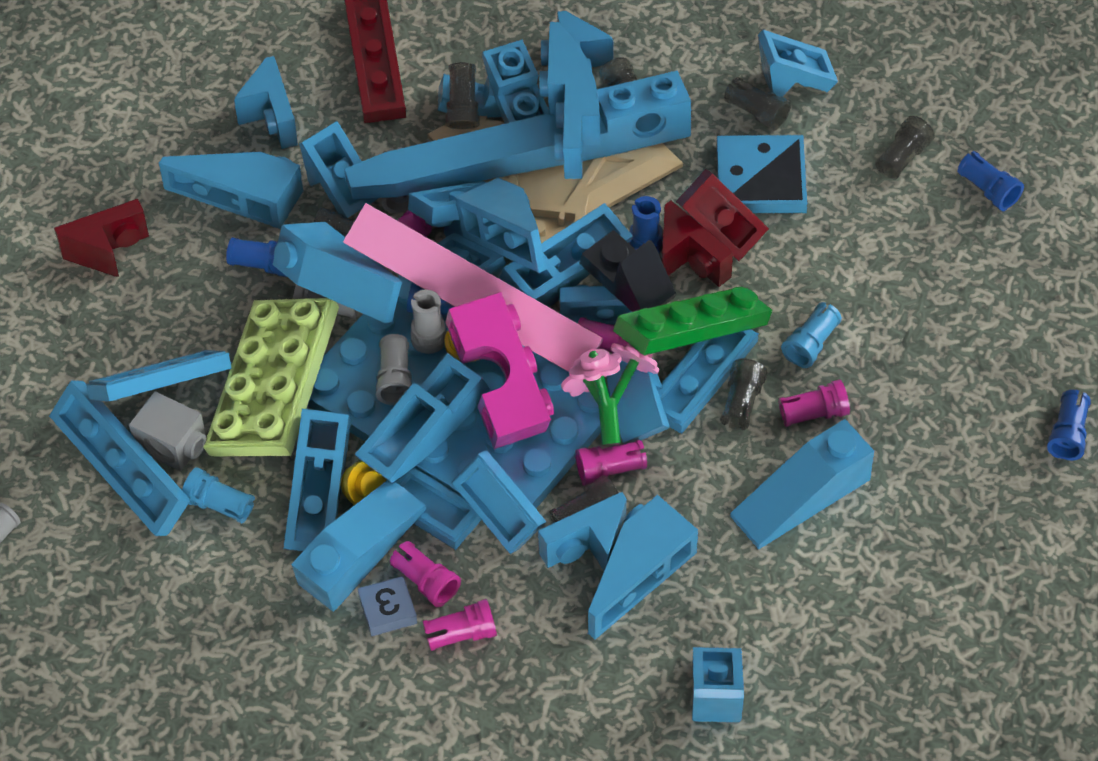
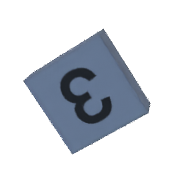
(387, 606)

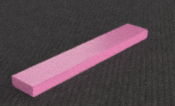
(462, 282)

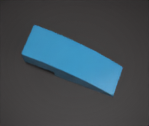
(423, 419)

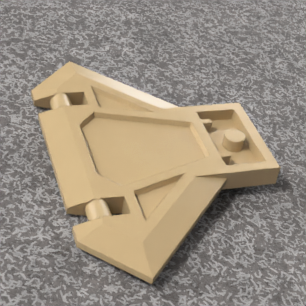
(606, 180)

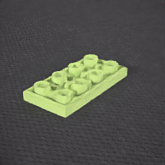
(271, 377)

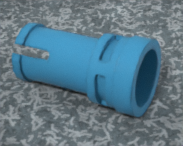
(809, 339)
(210, 493)

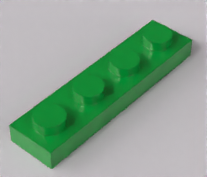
(692, 320)

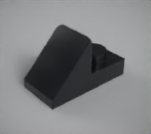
(629, 274)

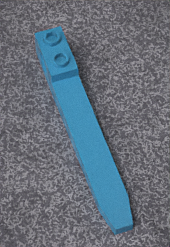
(630, 118)

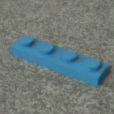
(120, 459)

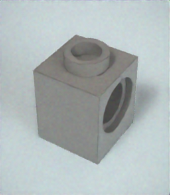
(169, 431)

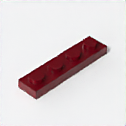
(375, 60)

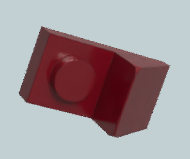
(722, 214)
(93, 237)
(689, 241)

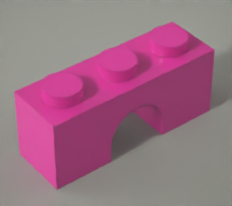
(489, 332)

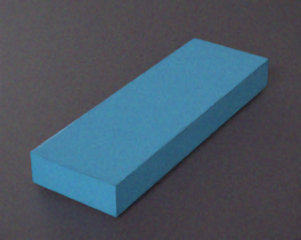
(158, 375)
(701, 375)

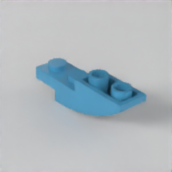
(571, 98)

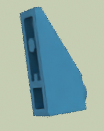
(240, 183)
(502, 221)
(563, 256)
(322, 263)
(316, 476)
(806, 484)
(356, 543)
(647, 552)

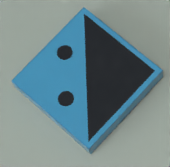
(764, 171)

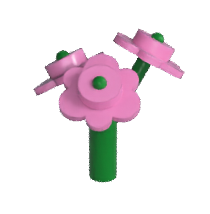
(589, 375)

